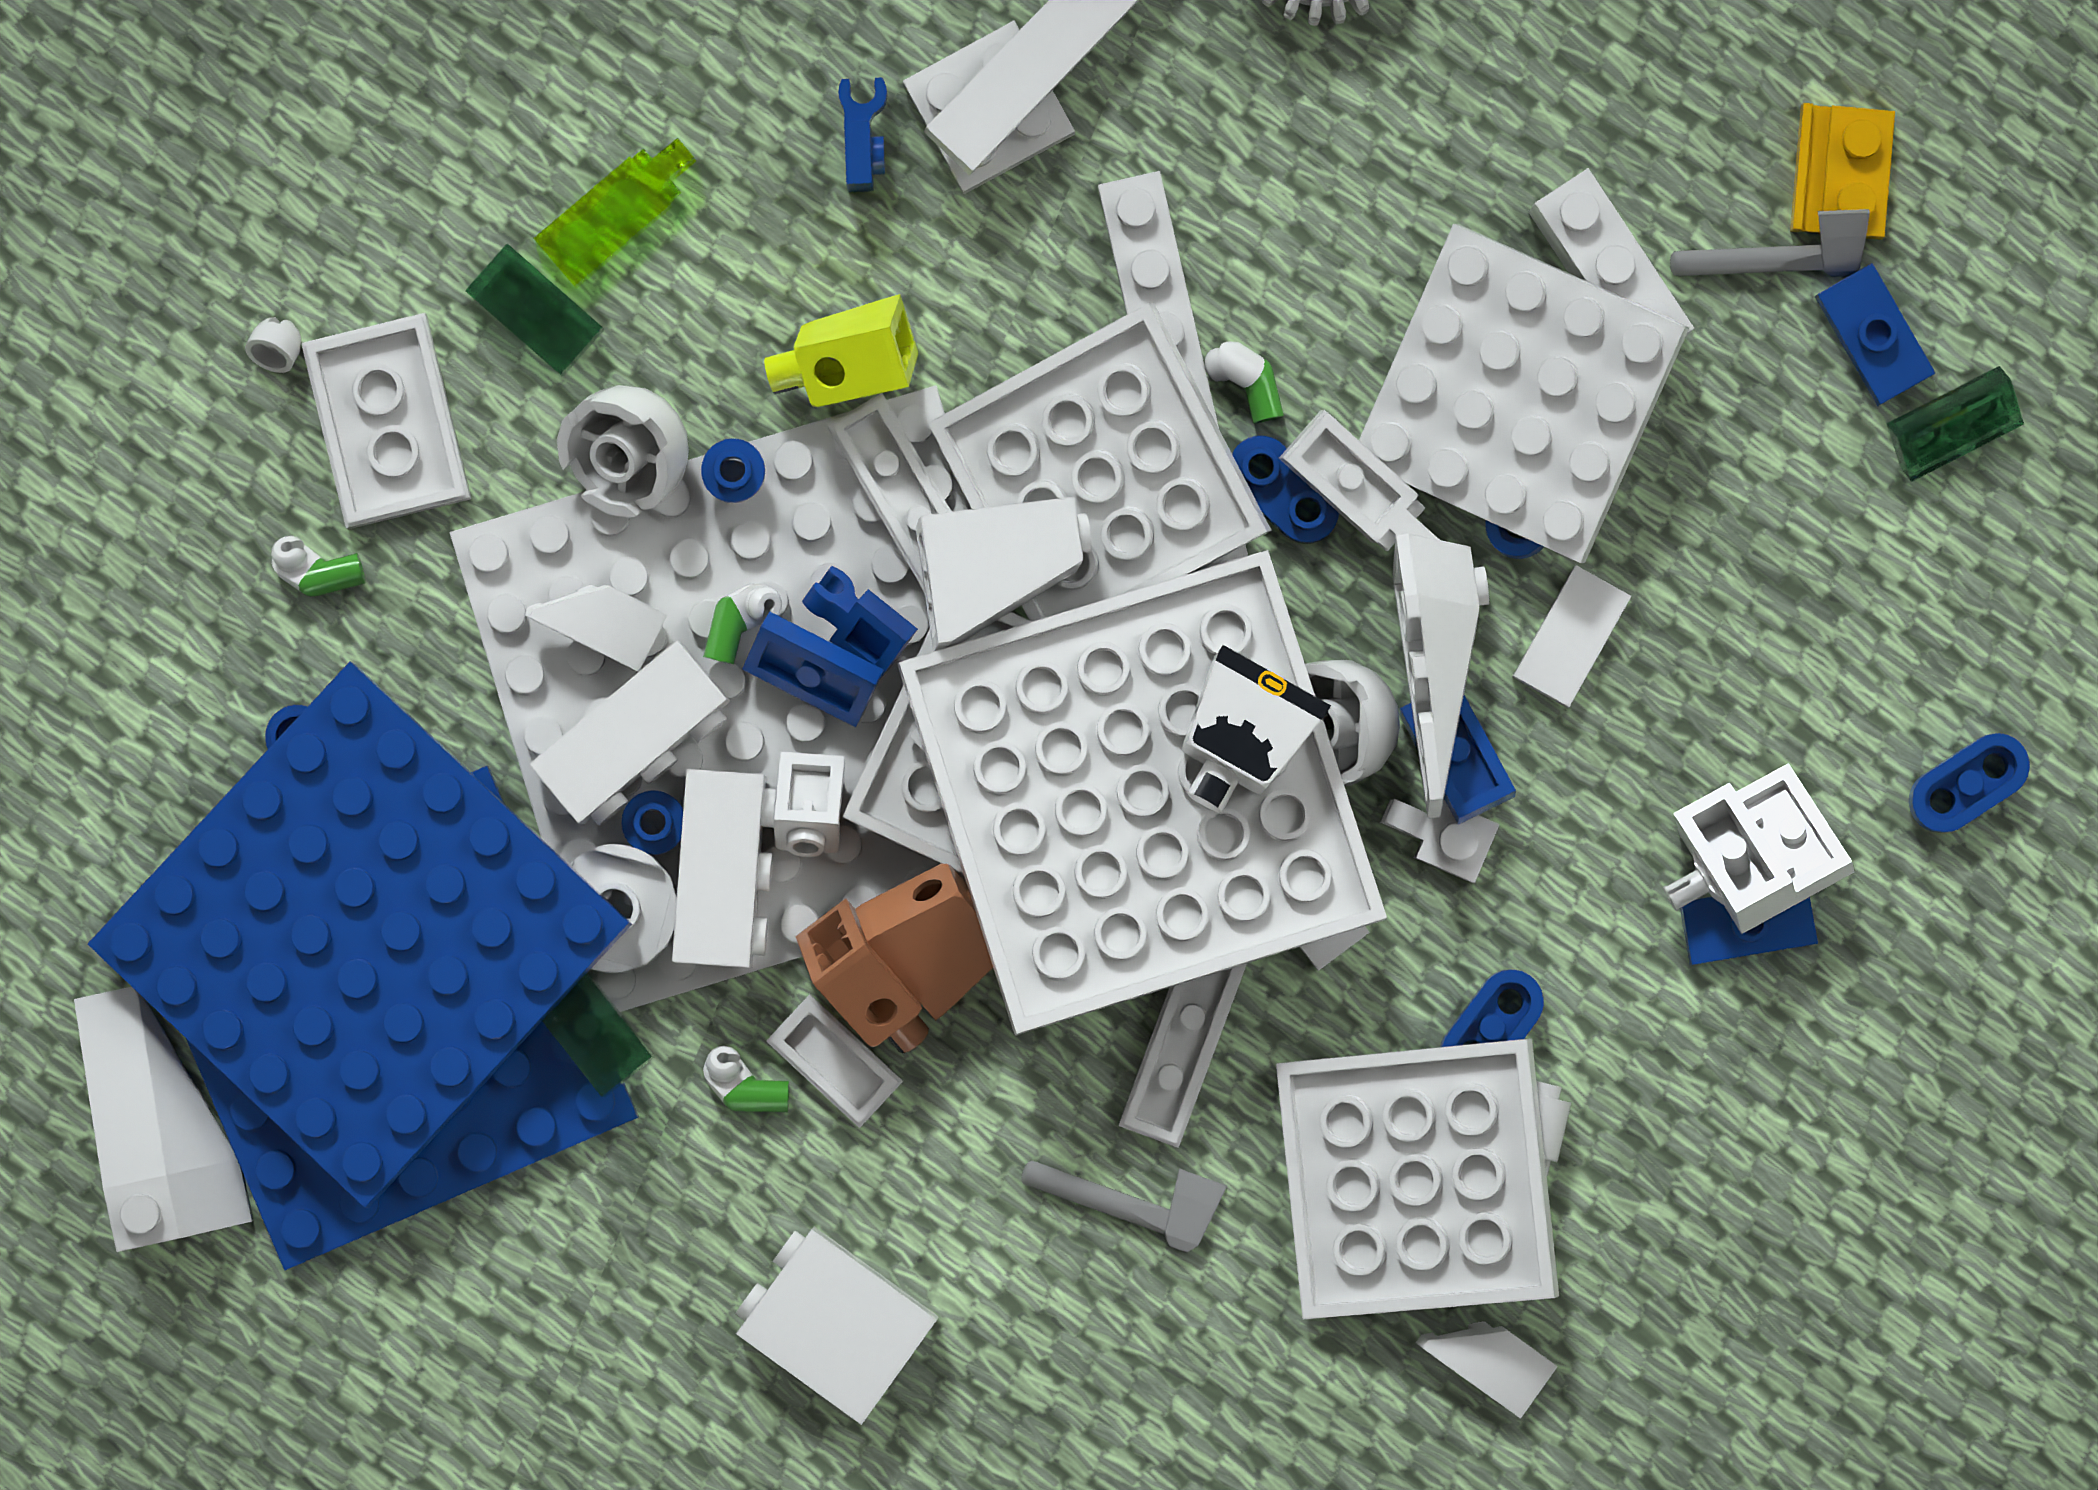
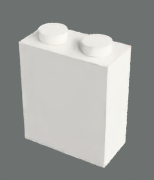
(834, 1323)

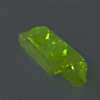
(614, 212)

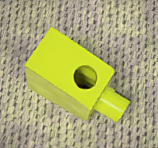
(871, 351)

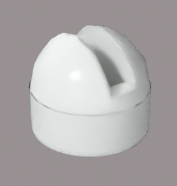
(274, 345)

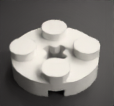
(646, 889)

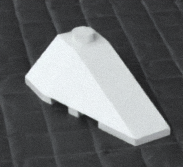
(1438, 620)
(156, 1140)

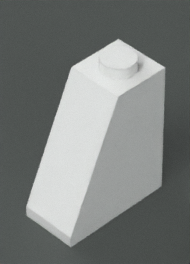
(994, 561)

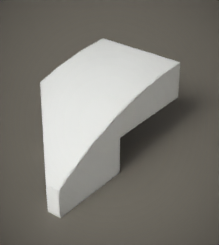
(604, 622)
(1493, 1363)

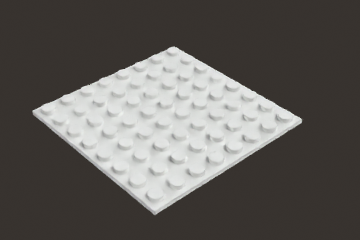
(682, 564)

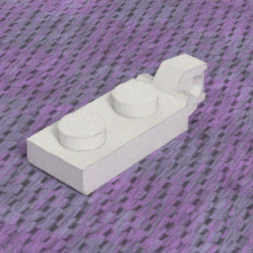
(1355, 482)

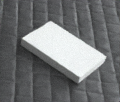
(386, 421)

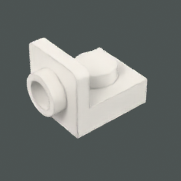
(808, 803)

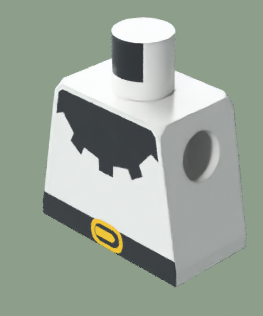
(1245, 727)

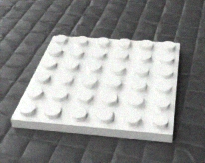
(1077, 810)

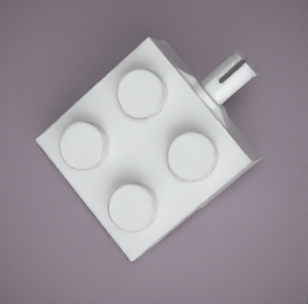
(1758, 849)

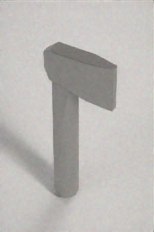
(1838, 255)
(1182, 1224)

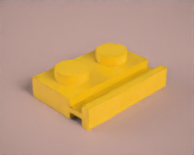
(1842, 165)

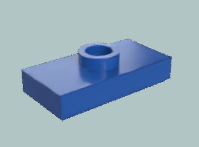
(1875, 334)
(1715, 936)

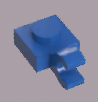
(862, 152)
(863, 624)

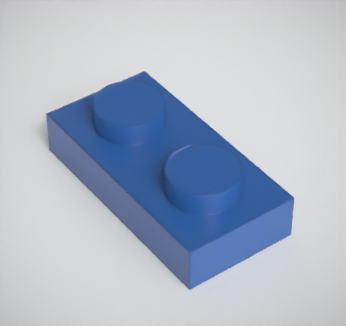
(812, 669)
(1475, 772)

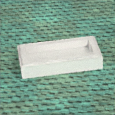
(1571, 636)
(834, 1061)

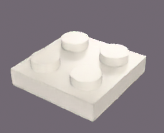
(941, 82)

